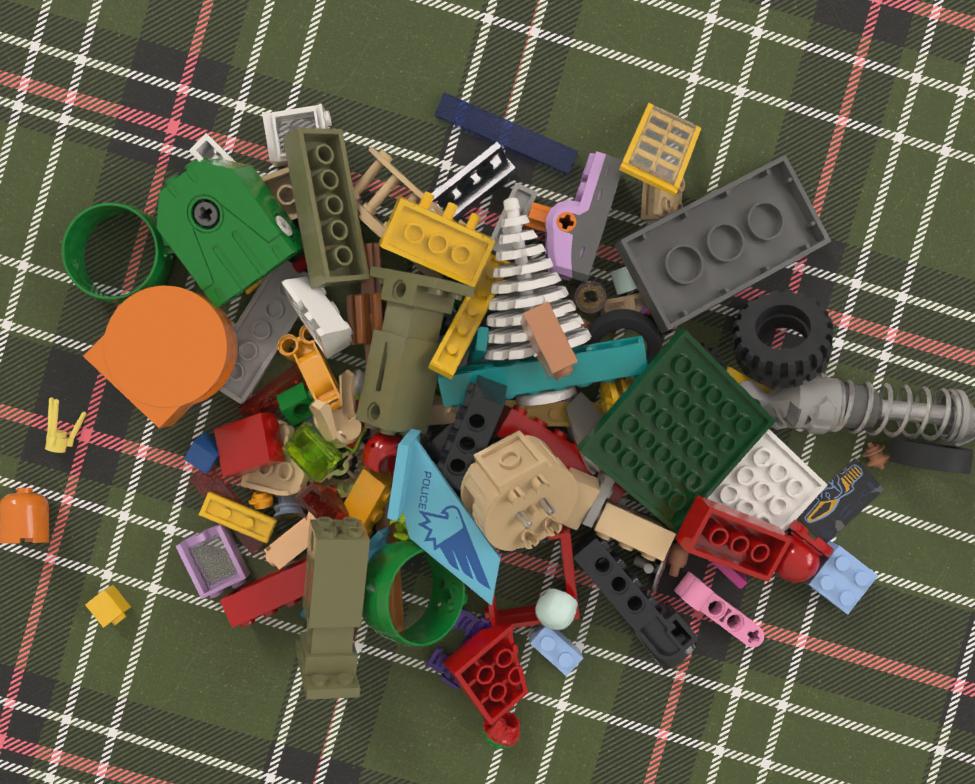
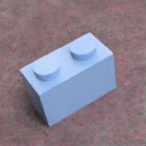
(556, 648)

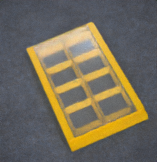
(660, 149)

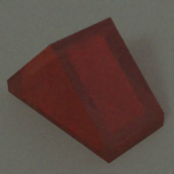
(322, 501)

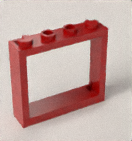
(527, 615)

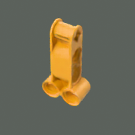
(312, 366)

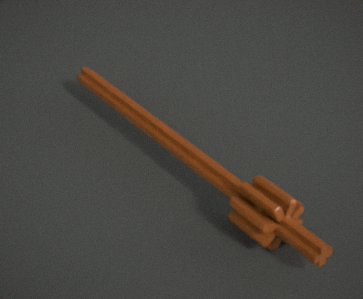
(364, 315)

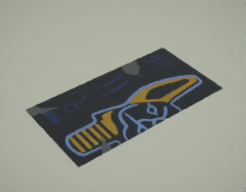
(840, 501)

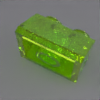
(312, 452)

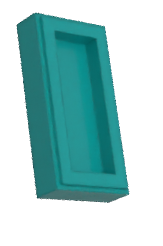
(478, 346)

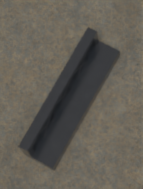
(474, 189)

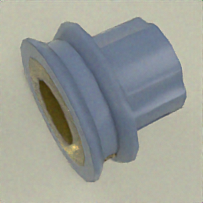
(288, 508)

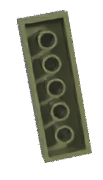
(326, 207)

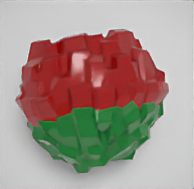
(503, 732)

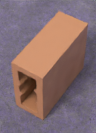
(548, 341)

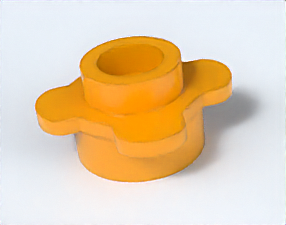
(261, 500)

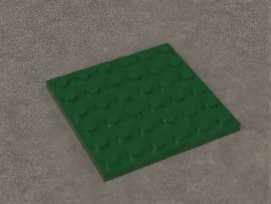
(676, 430)

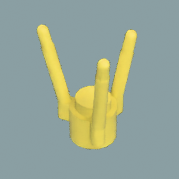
(56, 439)

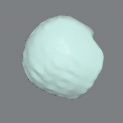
(556, 609)

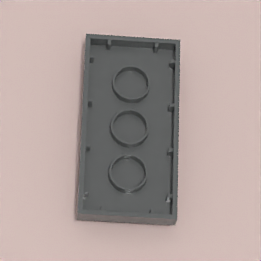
(722, 243)

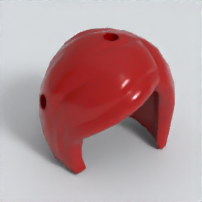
(381, 452)

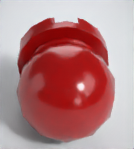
(802, 555)

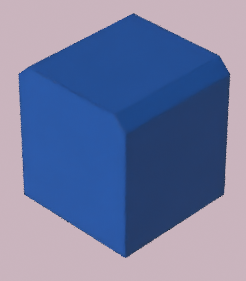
(203, 453)

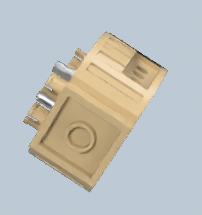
(518, 492)

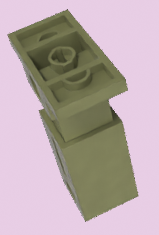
(397, 378)
(332, 607)

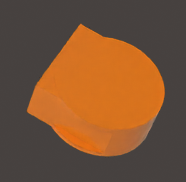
(166, 351)

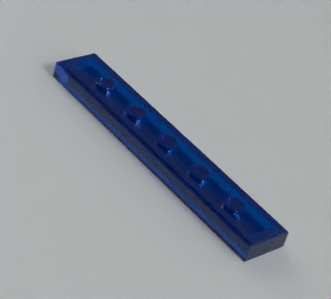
(505, 133)

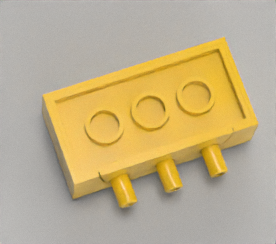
(437, 239)

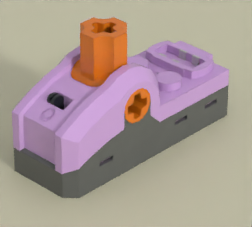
(575, 248)

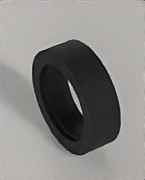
(627, 320)
(931, 456)

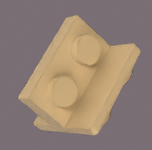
(659, 204)

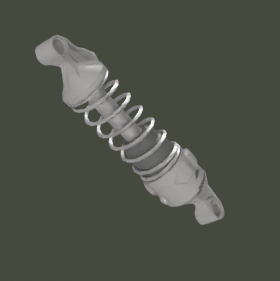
(831, 405)

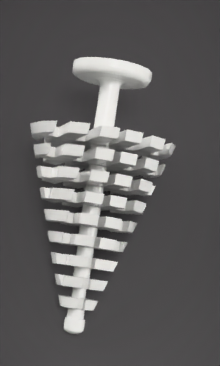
(507, 335)

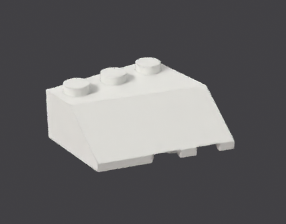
(318, 315)

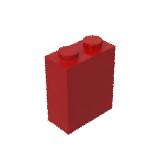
(249, 445)

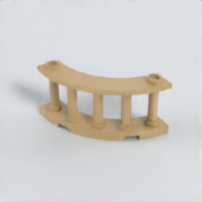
(367, 211)

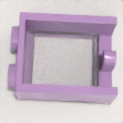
(213, 561)

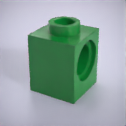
(295, 403)

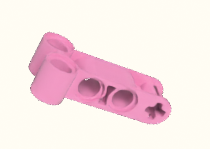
(699, 597)

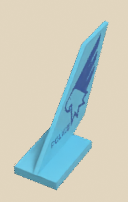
(440, 520)

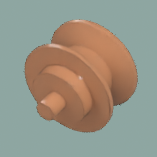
(875, 455)

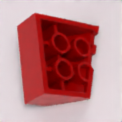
(489, 671)

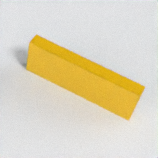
(238, 517)

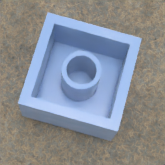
(841, 578)

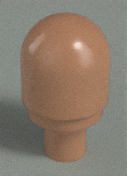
(677, 559)

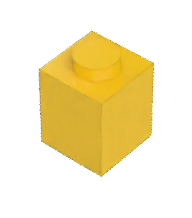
(108, 606)

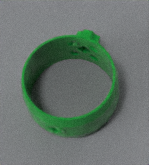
(78, 234)
(435, 621)

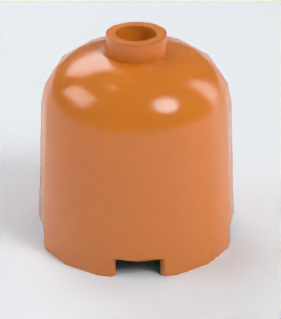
(24, 516)

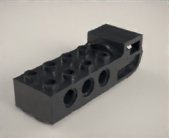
(471, 429)
(647, 618)

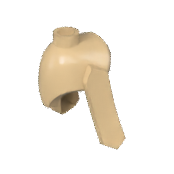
(335, 424)

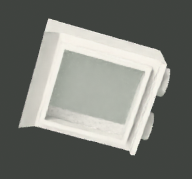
(284, 122)

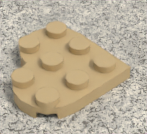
(280, 479)

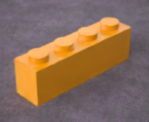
(369, 497)

